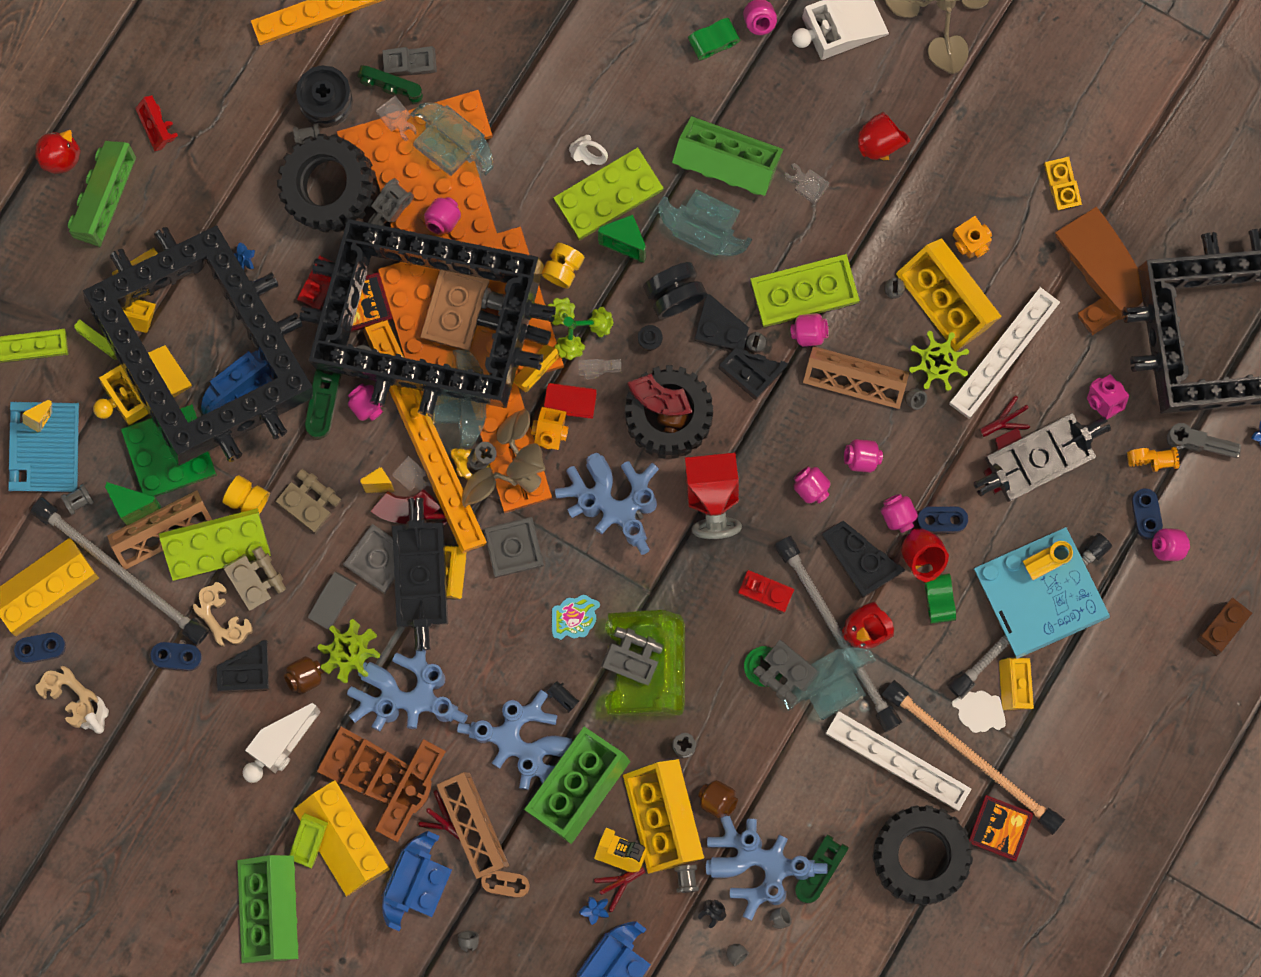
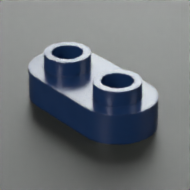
(1145, 513)
(942, 519)
(39, 648)
(175, 656)

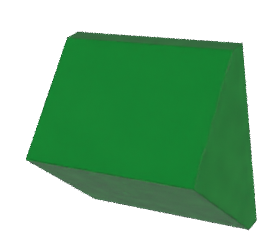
(624, 238)
(130, 503)

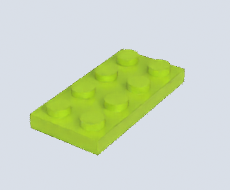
(608, 193)
(804, 290)
(213, 543)

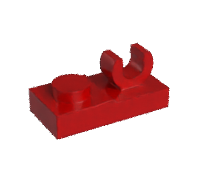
(151, 118)
(315, 289)
(766, 591)

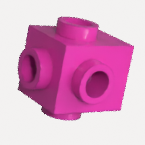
(1107, 396)

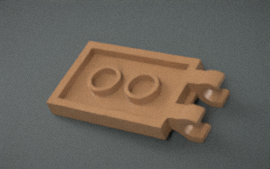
(454, 310)

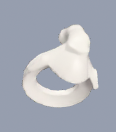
(579, 151)
(96, 721)

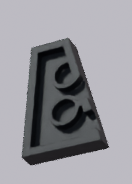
(861, 560)

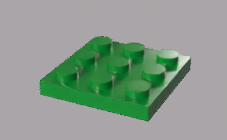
(155, 464)

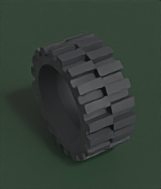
(679, 441)

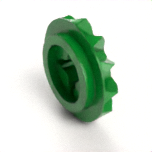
(753, 661)

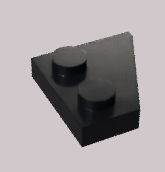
(720, 326)
(751, 371)
(245, 671)

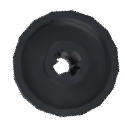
(321, 82)
(674, 290)

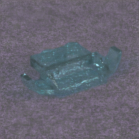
(451, 139)
(704, 224)
(466, 413)
(836, 683)

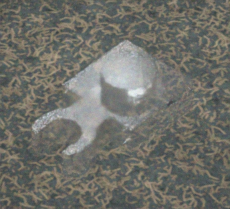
(396, 116)
(809, 185)
(592, 368)
(411, 475)

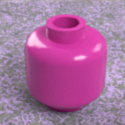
(760, 17)
(442, 215)
(810, 329)
(360, 403)
(863, 455)
(812, 485)
(899, 513)
(1170, 544)

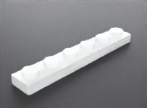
(1004, 353)
(898, 761)

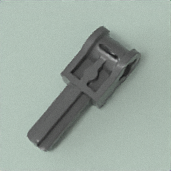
(390, 203)
(1199, 441)

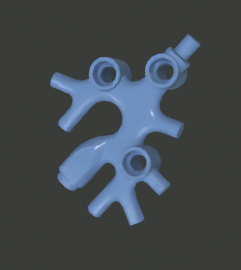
(614, 511)
(414, 702)
(510, 743)
(772, 861)

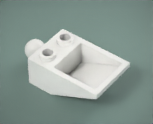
(843, 26)
(277, 741)

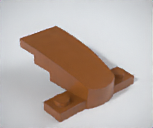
(1106, 267)
(383, 777)

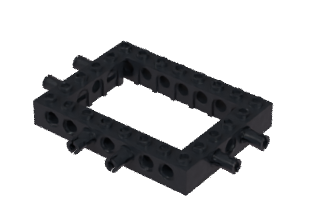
(348, 276)
(1158, 286)
(220, 426)

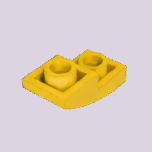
(1062, 183)

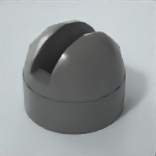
(889, 288)
(761, 342)
(916, 393)
(780, 918)
(468, 940)
(736, 954)

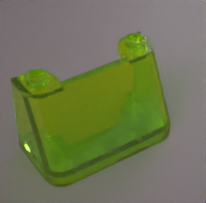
(667, 687)

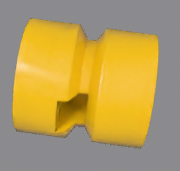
(562, 266)
(243, 496)

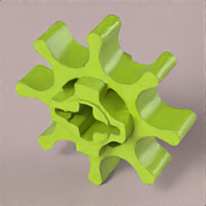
(944, 350)
(357, 647)

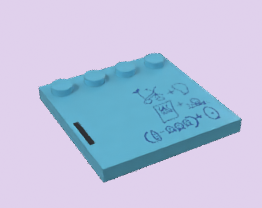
(1045, 608)

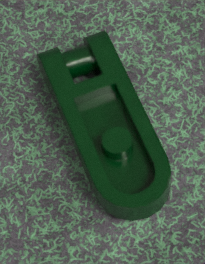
(390, 83)
(322, 405)
(810, 889)

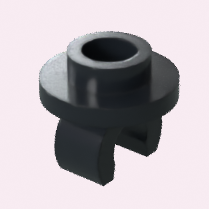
(650, 337)
(715, 910)

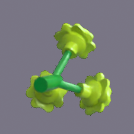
(571, 346)

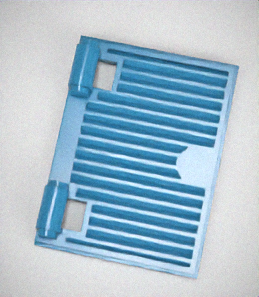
(46, 455)

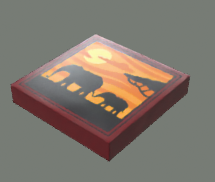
(373, 304)
(1000, 828)

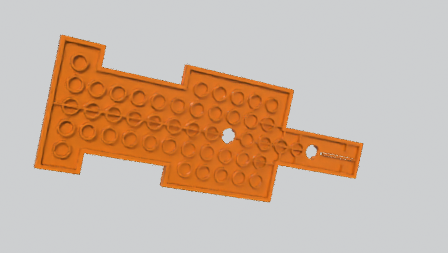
(411, 286)

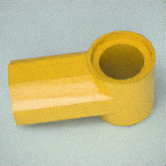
(1046, 561)

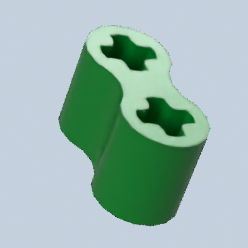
(713, 39)
(940, 599)

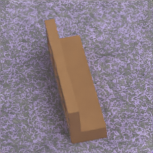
(857, 369)
(154, 524)
(482, 823)

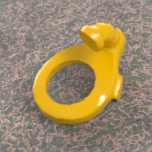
(460, 459)

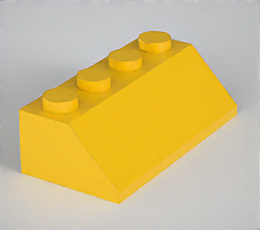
(948, 294)
(44, 586)
(663, 815)
(346, 842)

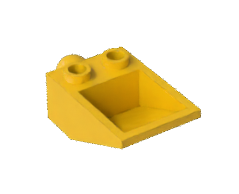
(169, 371)

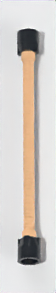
(1047, 817)

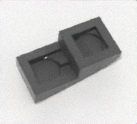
(410, 61)
(332, 600)

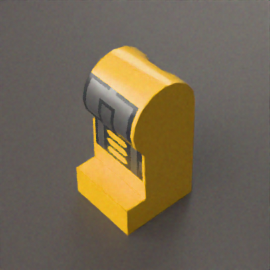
(620, 852)

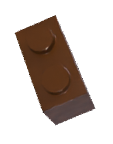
(1224, 626)

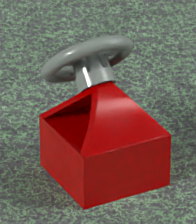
(713, 489)

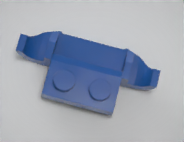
(235, 381)
(414, 881)
(615, 956)

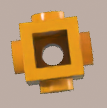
(972, 230)
(550, 428)

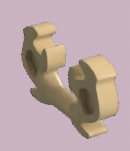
(210, 597)
(53, 681)

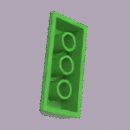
(727, 156)
(102, 192)
(577, 785)
(267, 909)

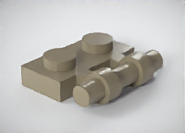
(304, 507)
(248, 583)

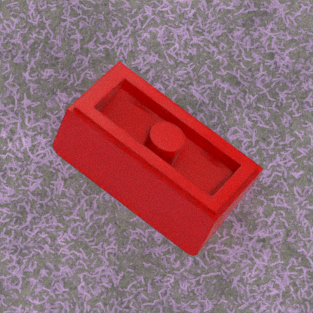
(571, 399)

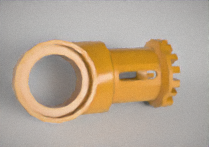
(1158, 459)

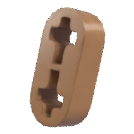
(504, 890)

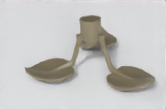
(947, 52)
(522, 469)

